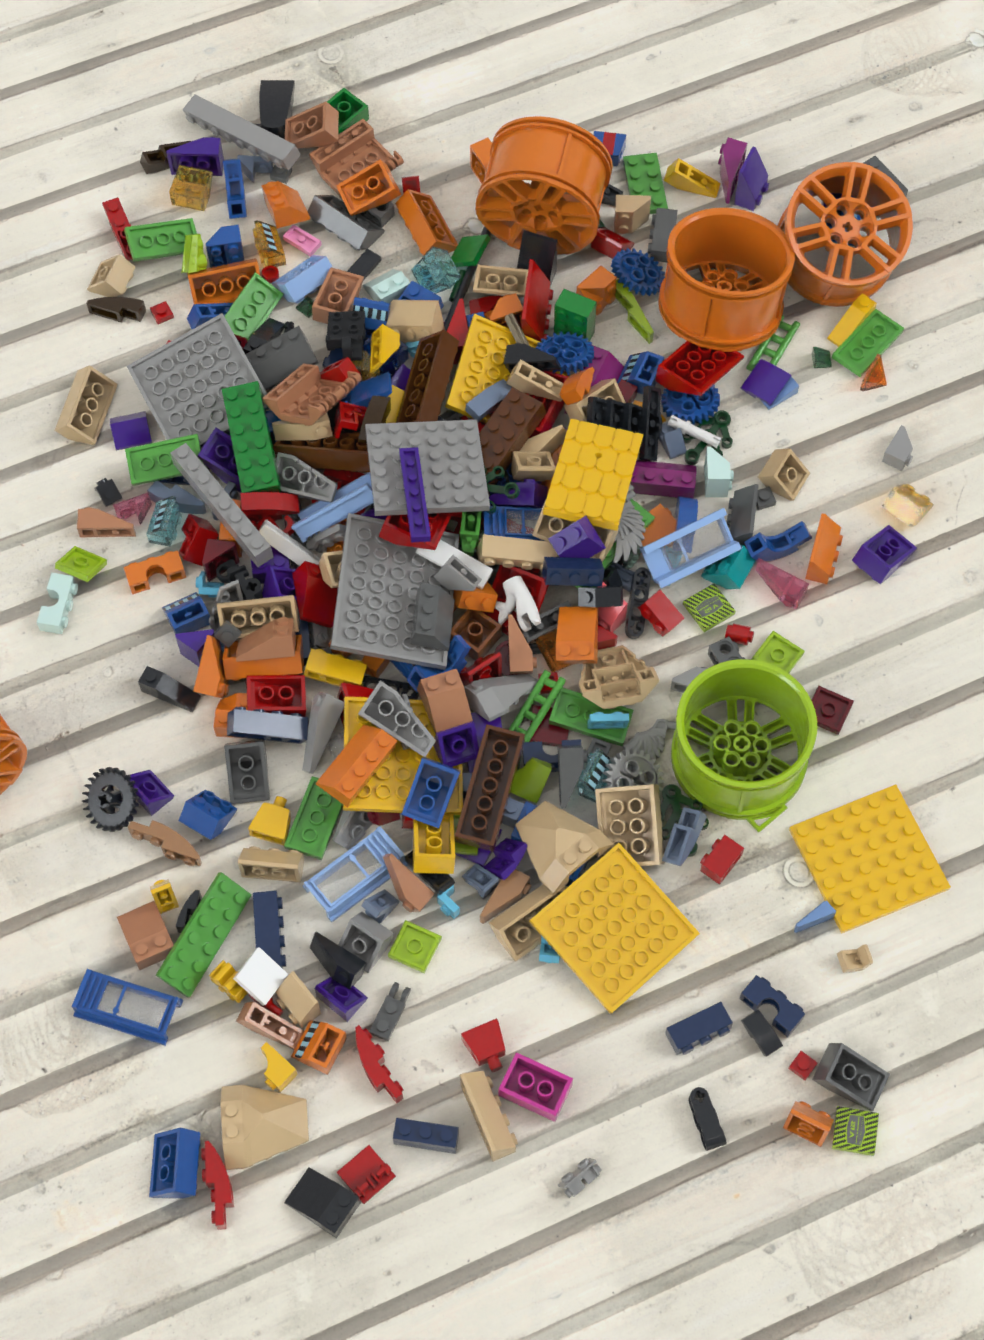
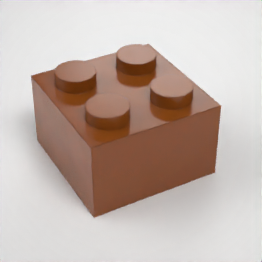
(478, 631)

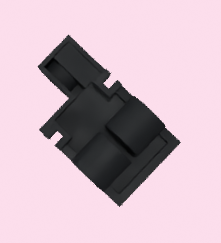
(347, 332)
(250, 587)

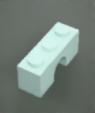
(55, 618)

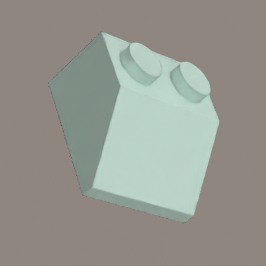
(387, 286)
(717, 474)

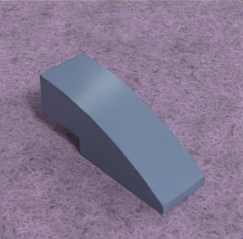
(487, 400)
(186, 501)
(684, 836)

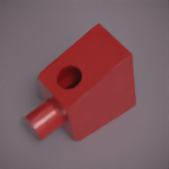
(485, 1044)

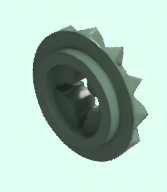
(632, 559)

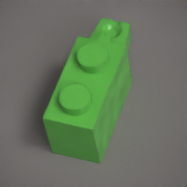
(470, 531)

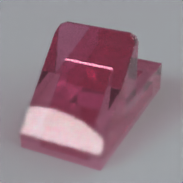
(137, 505)

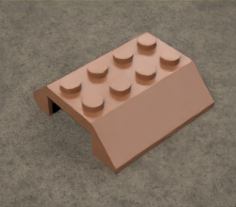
(351, 154)
(307, 397)

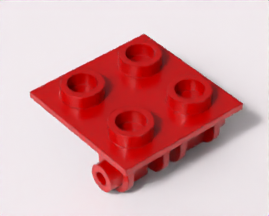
(366, 1174)

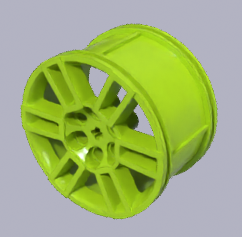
(730, 788)

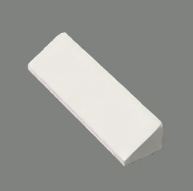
(286, 544)
(445, 551)

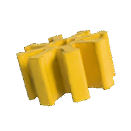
(223, 977)

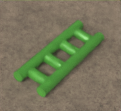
(784, 342)
(546, 704)

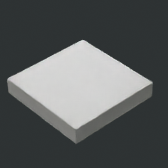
(260, 976)

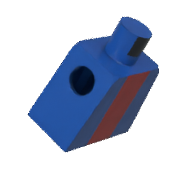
(614, 143)

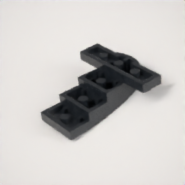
(276, 105)
(632, 418)

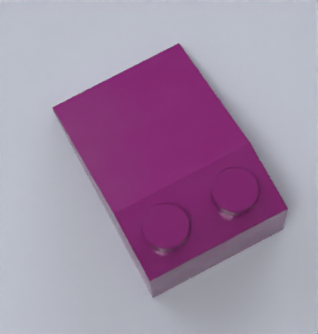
(731, 161)

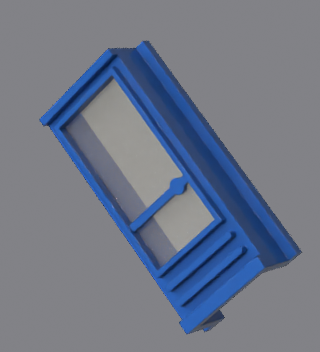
(511, 522)
(125, 1006)

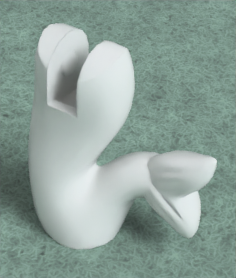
(519, 596)

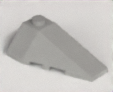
(303, 480)
(227, 593)
(495, 695)
(392, 714)
(322, 722)
(351, 828)

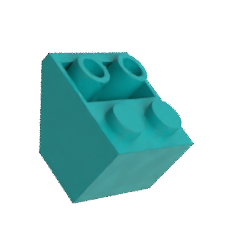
(731, 570)

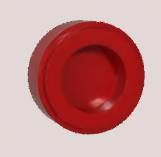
(270, 273)

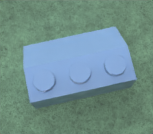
(303, 278)

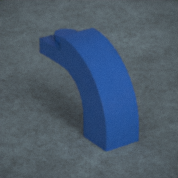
(235, 188)
(685, 511)
(778, 546)
(455, 660)

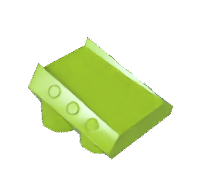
(193, 255)

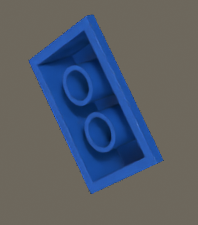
(175, 1164)

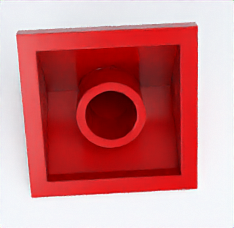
(610, 243)

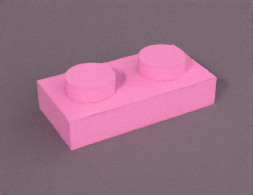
(302, 240)

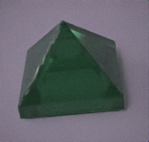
(305, 307)

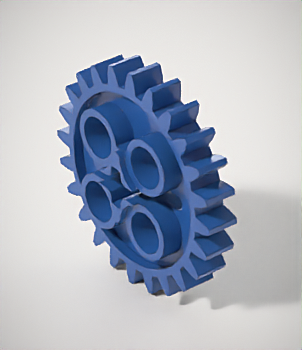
(638, 271)
(569, 350)
(691, 406)

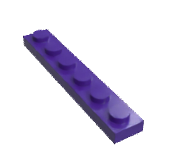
(414, 495)

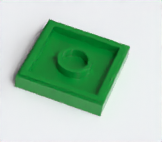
(470, 250)

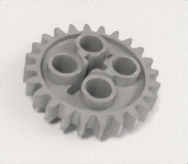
(640, 765)

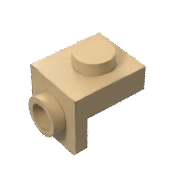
(855, 959)

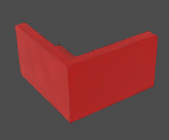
(348, 416)
(197, 532)

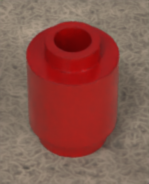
(739, 634)

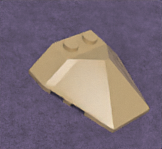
(617, 678)
(559, 843)
(260, 1124)

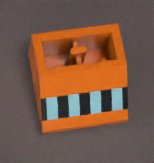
(319, 1046)

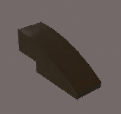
(157, 160)
(117, 308)
(376, 413)

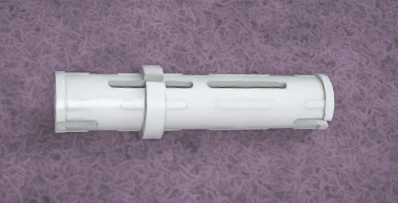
(694, 431)

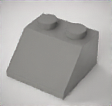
(366, 939)

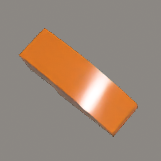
(577, 386)

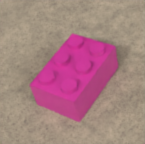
(535, 1087)

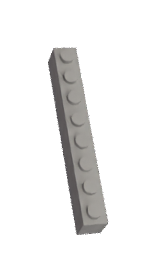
(241, 132)
(222, 505)

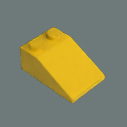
(434, 847)

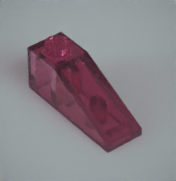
(784, 585)

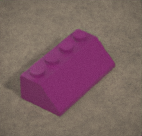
(605, 366)
(664, 479)

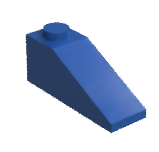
(204, 312)

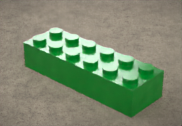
(251, 438)

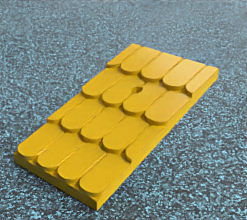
(593, 474)

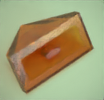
(875, 375)

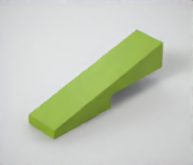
(635, 314)

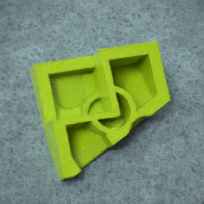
(531, 779)

